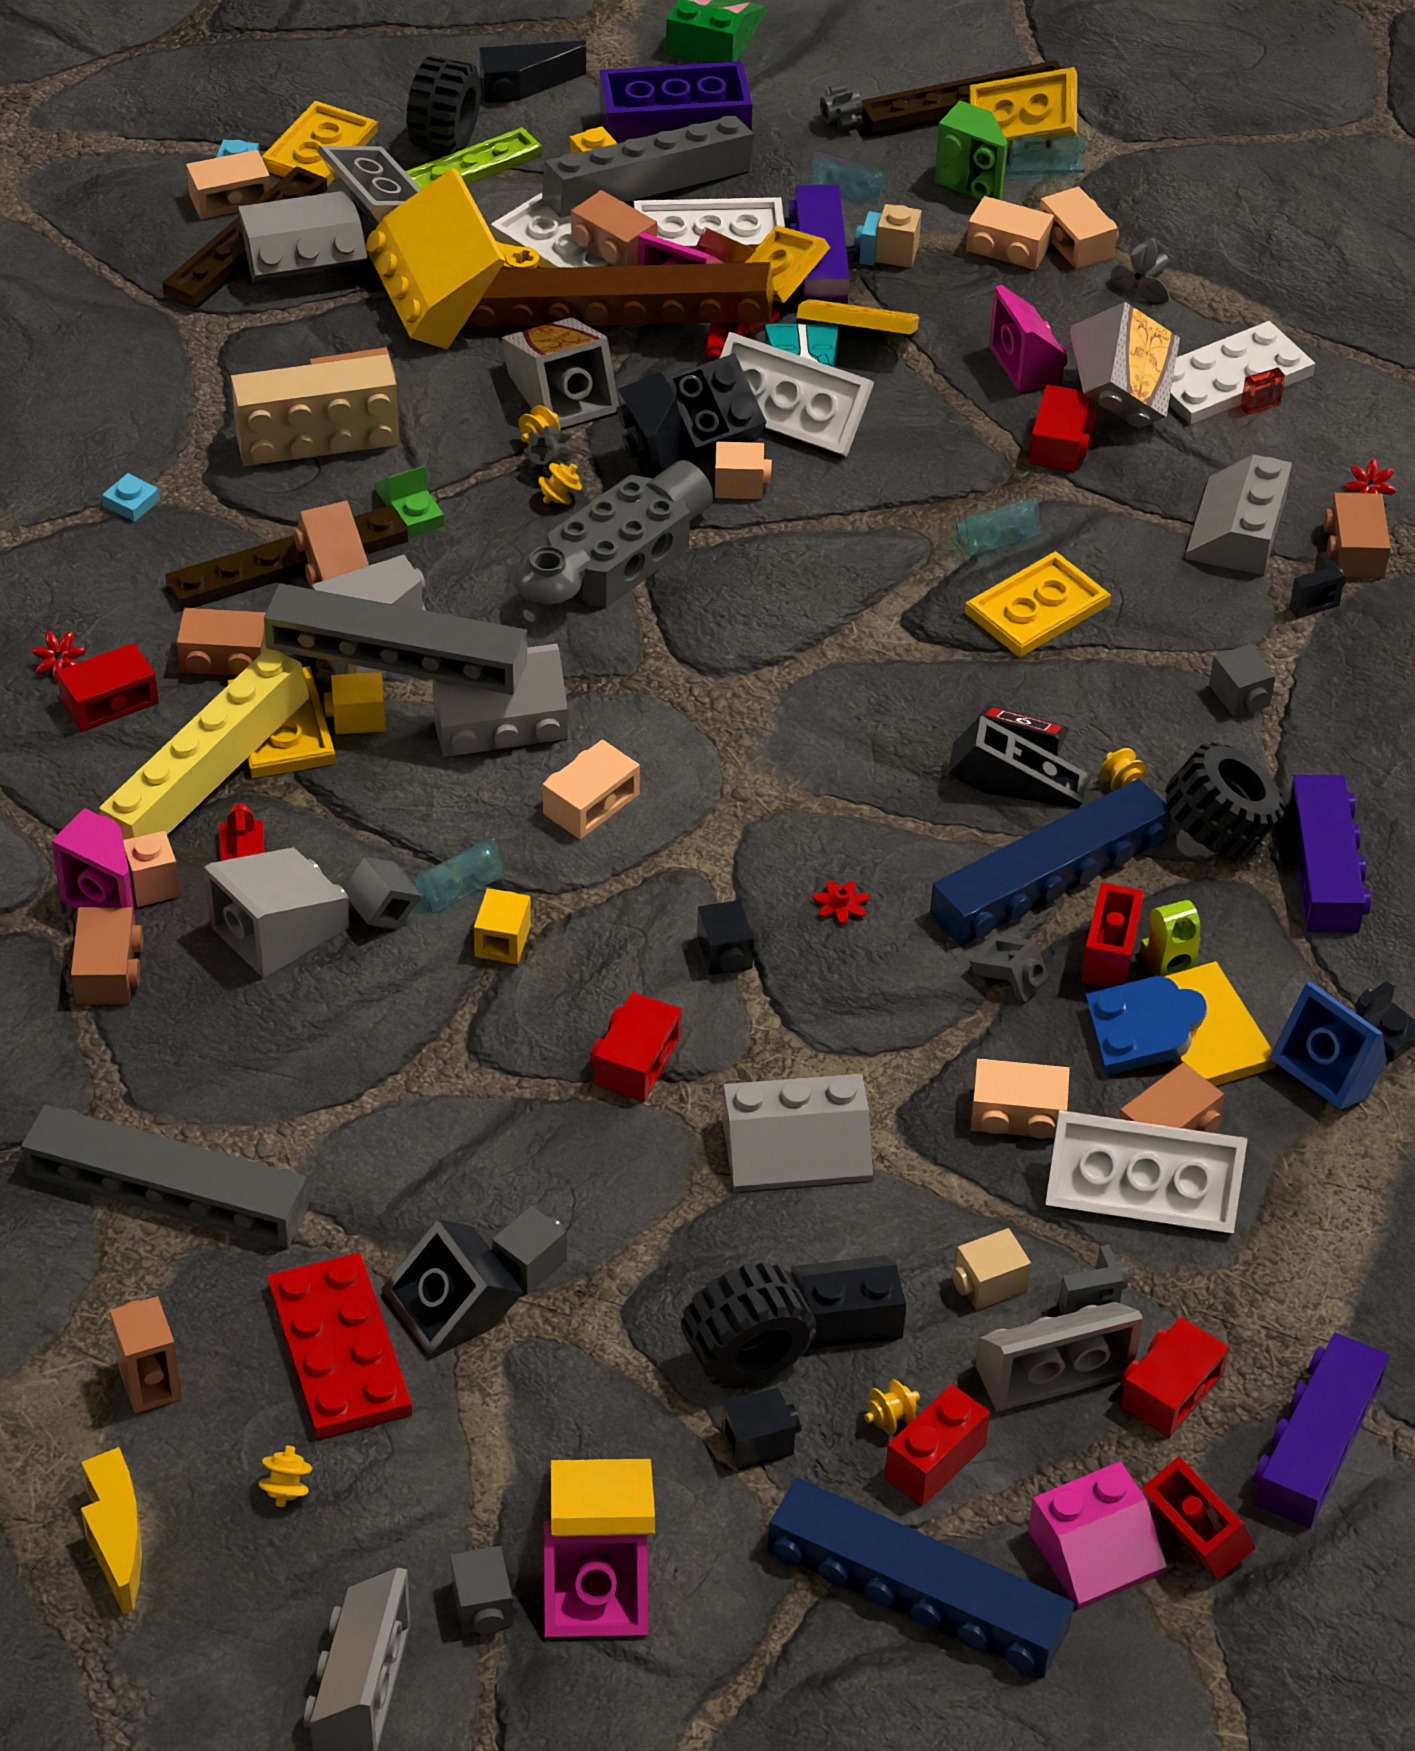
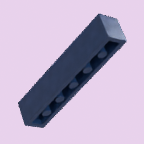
(1050, 861)
(920, 1577)

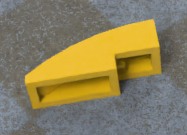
(113, 1524)

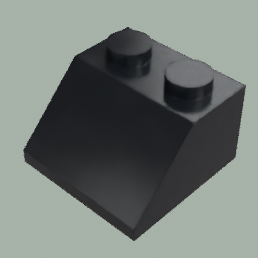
(451, 1288)
(853, 1300)

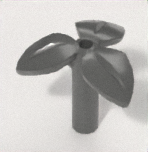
(1146, 264)

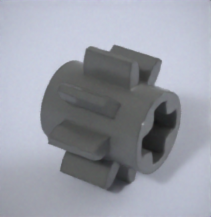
(841, 106)
(540, 445)

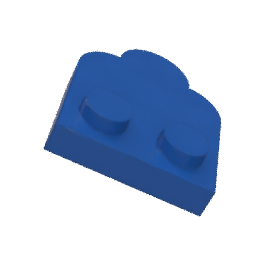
(1144, 1022)

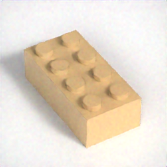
(315, 410)

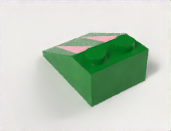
(711, 29)

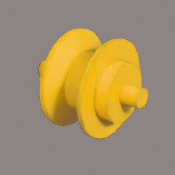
(536, 421)
(560, 483)
(1122, 768)
(892, 1406)
(285, 1476)

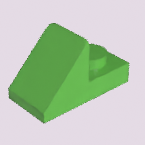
(411, 500)

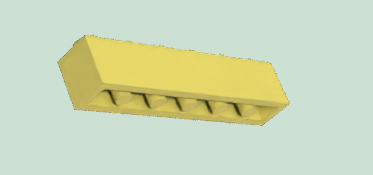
(209, 747)

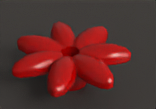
(1371, 477)
(55, 650)
(841, 901)

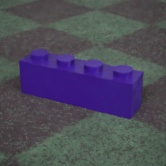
(820, 213)
(1327, 854)
(1320, 1430)

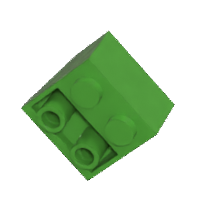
(971, 152)

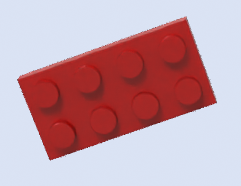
(339, 1345)

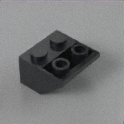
(717, 404)
(652, 424)

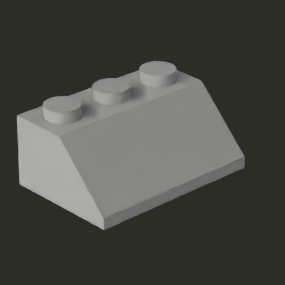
(371, 176)
(302, 235)
(1240, 514)
(488, 720)
(797, 1132)
(1058, 1354)
(361, 1665)

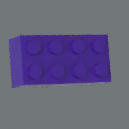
(669, 98)

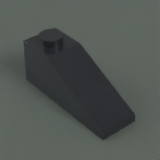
(527, 69)
(1014, 767)

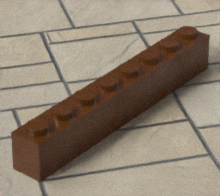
(627, 295)

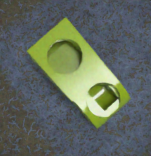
(1172, 934)

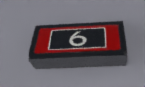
(1037, 731)

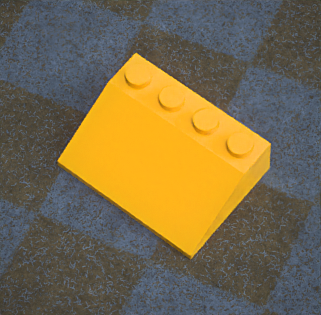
(435, 259)

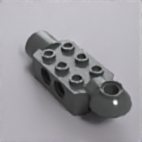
(617, 539)

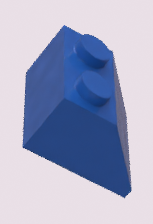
(1330, 1048)

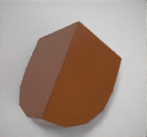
(723, 247)

